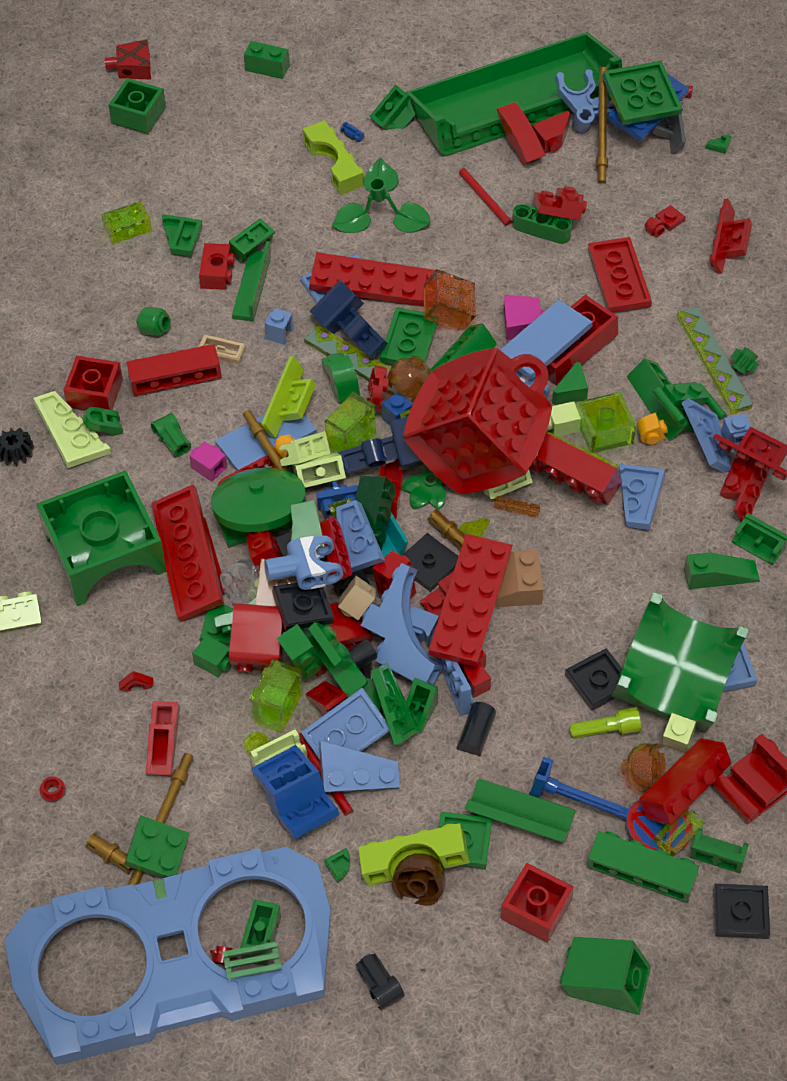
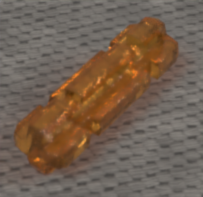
(517, 506)

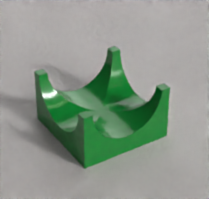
(100, 531)
(678, 664)

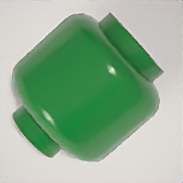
(153, 321)

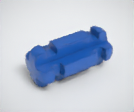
(352, 131)

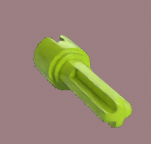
(624, 721)

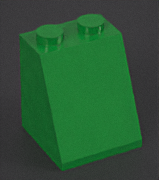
(606, 973)

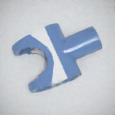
(305, 563)

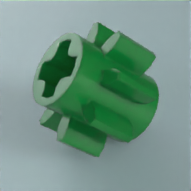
(744, 360)

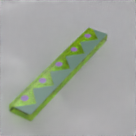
(328, 344)
(714, 360)

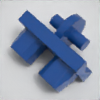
(333, 495)

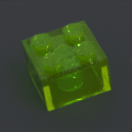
(606, 422)
(351, 424)
(276, 696)

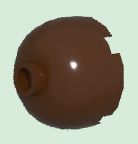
(419, 876)

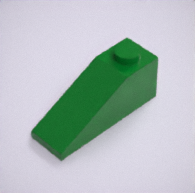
(716, 570)

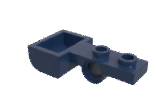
(339, 310)
(381, 451)

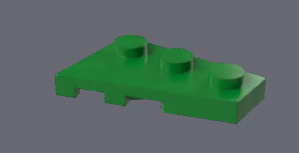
(395, 708)

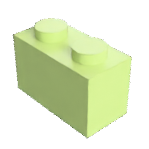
(320, 470)

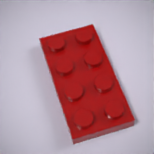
(619, 275)

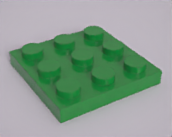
(642, 92)

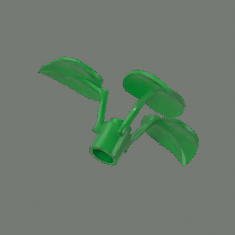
(379, 181)

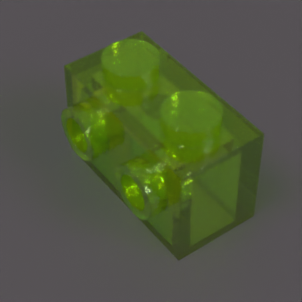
(126, 222)

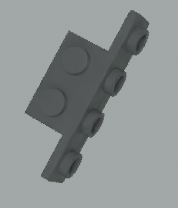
(672, 129)

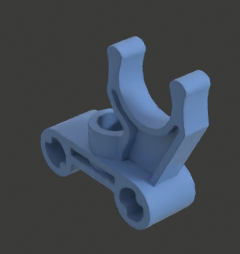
(581, 103)

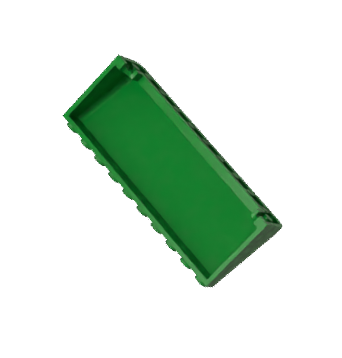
(463, 107)

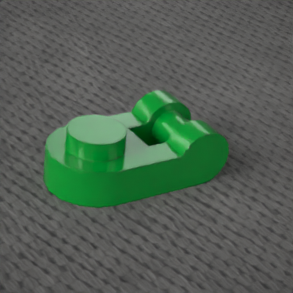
(103, 420)

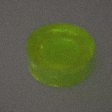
(254, 741)

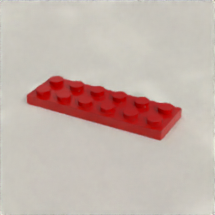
(370, 278)
(187, 553)
(470, 600)

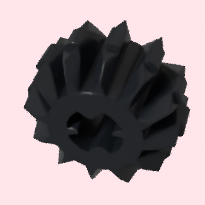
(15, 446)

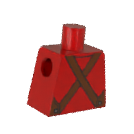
(131, 60)

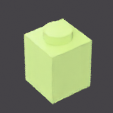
(564, 419)
(679, 732)

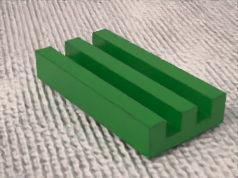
(251, 950)

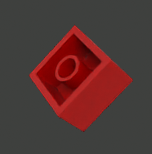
(93, 383)
(537, 902)

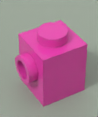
(208, 461)

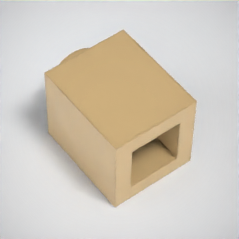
(356, 598)

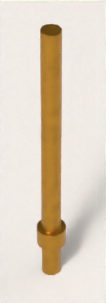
(602, 160)
(258, 432)
(178, 778)

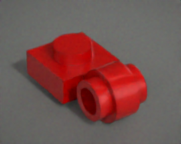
(666, 219)

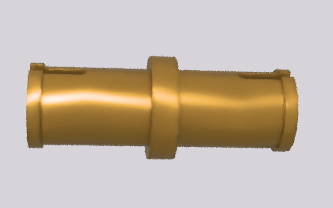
(447, 528)
(108, 851)

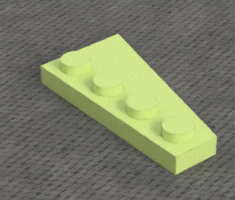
(69, 433)

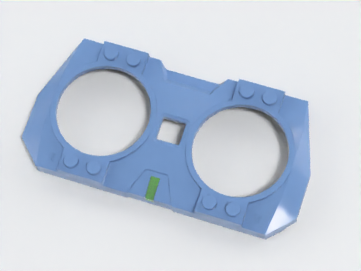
(179, 988)

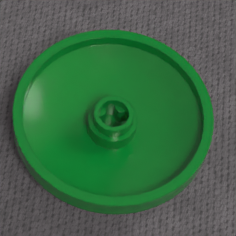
(257, 499)

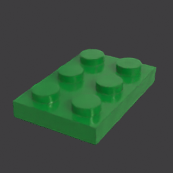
(408, 336)

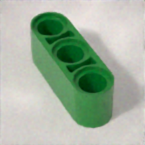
(548, 227)

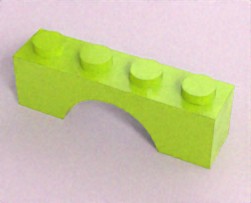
(322, 140)
(444, 844)

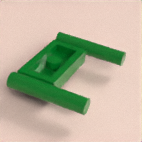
(674, 394)

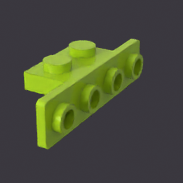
(289, 398)

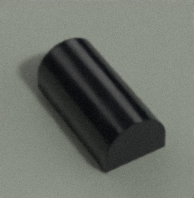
(476, 728)

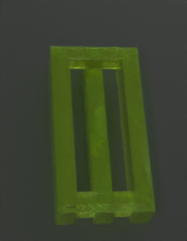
(691, 817)

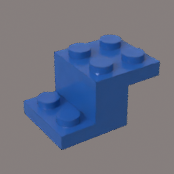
(295, 791)

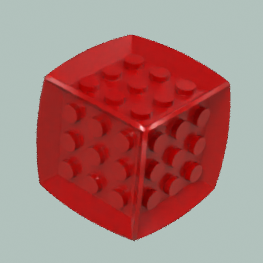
(479, 420)

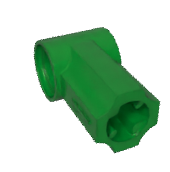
(171, 434)

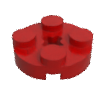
(377, 385)

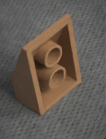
(522, 580)

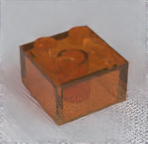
(449, 300)

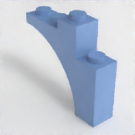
(394, 623)

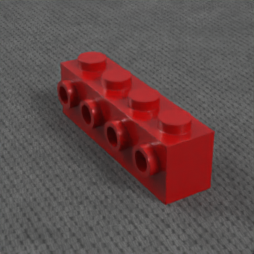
(174, 369)
(685, 781)

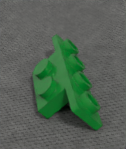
(335, 657)

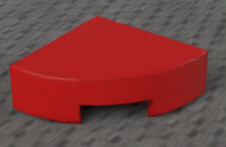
(135, 679)

